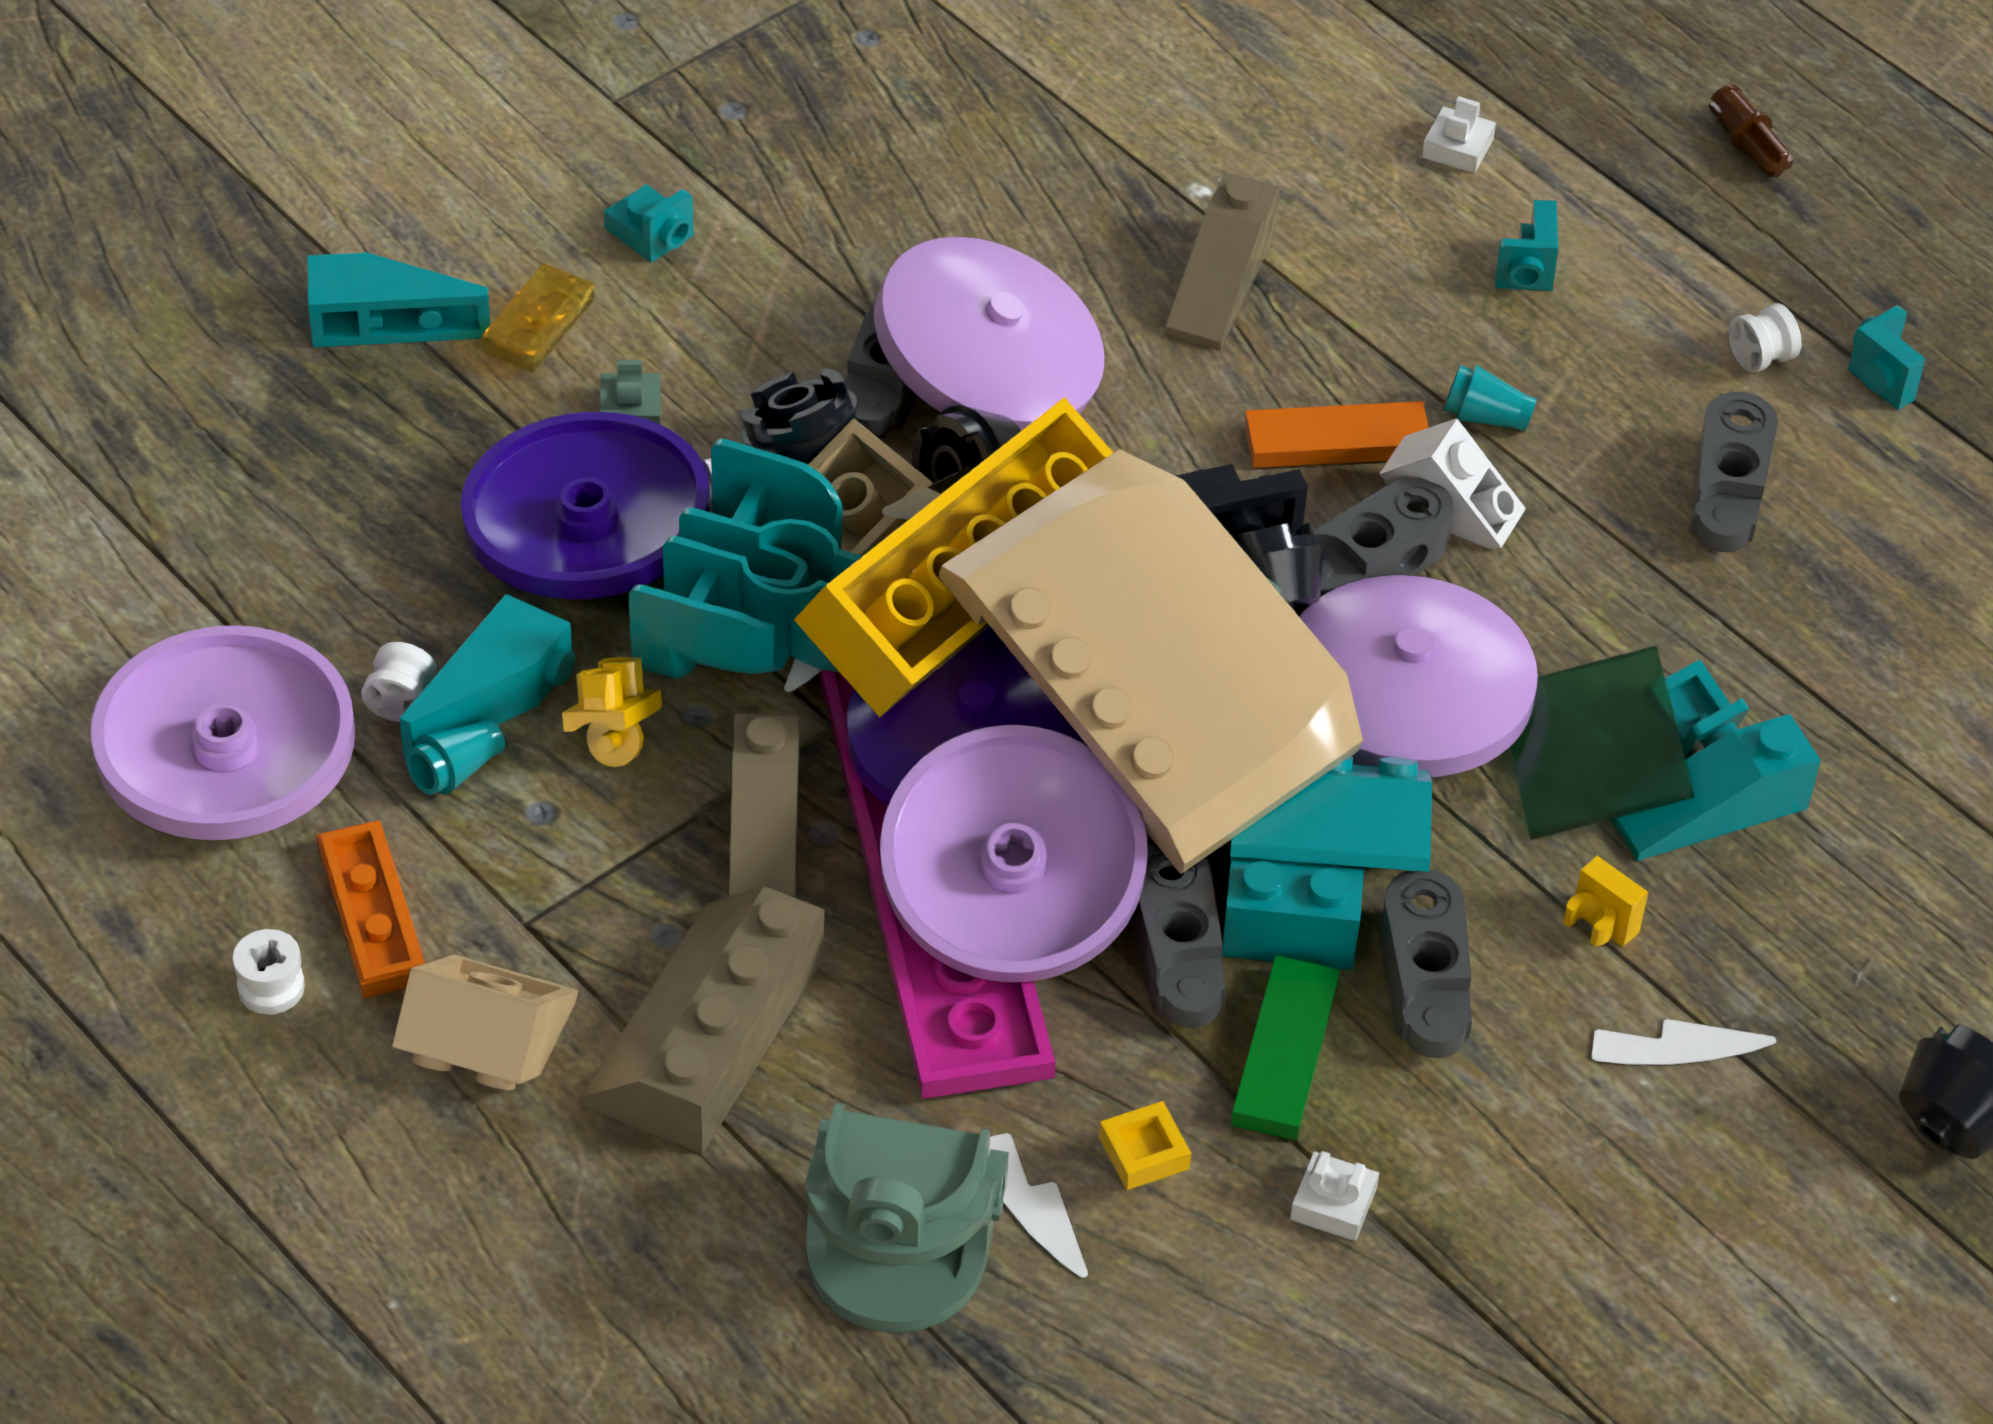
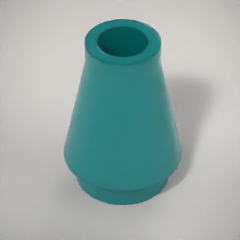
(1488, 400)
(451, 756)

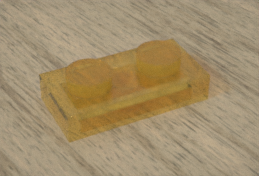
(538, 317)

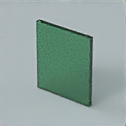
(1600, 745)

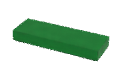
(1285, 1048)

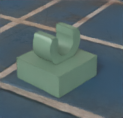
(631, 391)

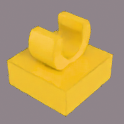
(1608, 903)
(1144, 1145)

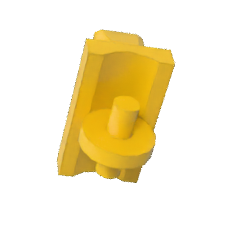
(614, 704)

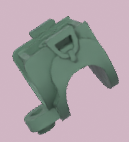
(900, 1218)

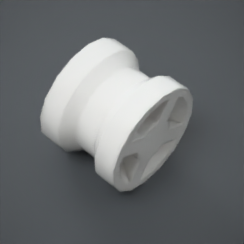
(1765, 338)
(397, 679)
(282, 980)

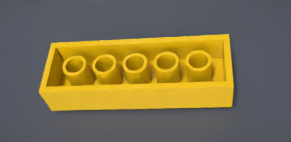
(889, 612)

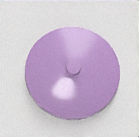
(987, 330)
(1428, 670)
(223, 732)
(1013, 854)

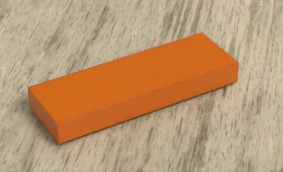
(1330, 433)
(370, 907)

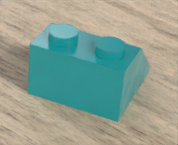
(1293, 911)

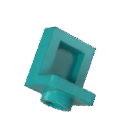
(1885, 360)
(1702, 708)

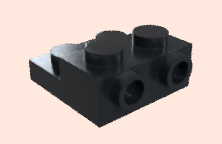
(1251, 502)

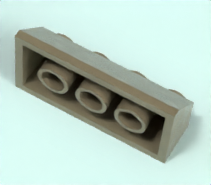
(710, 1017)

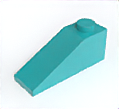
(388, 302)
(495, 673)
(1736, 785)

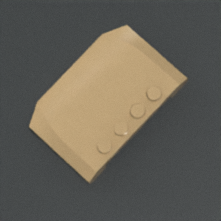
(1162, 651)

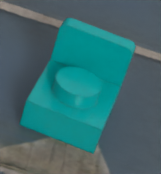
(651, 221)
(1532, 258)

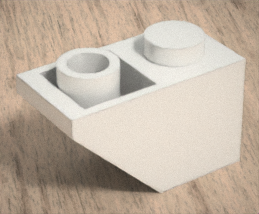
(1450, 457)

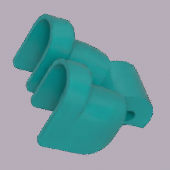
(743, 570)

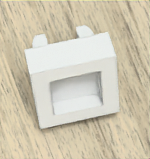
(1459, 136)
(1334, 1196)

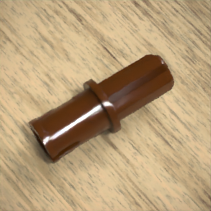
(1750, 130)

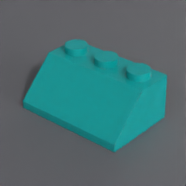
(1350, 820)

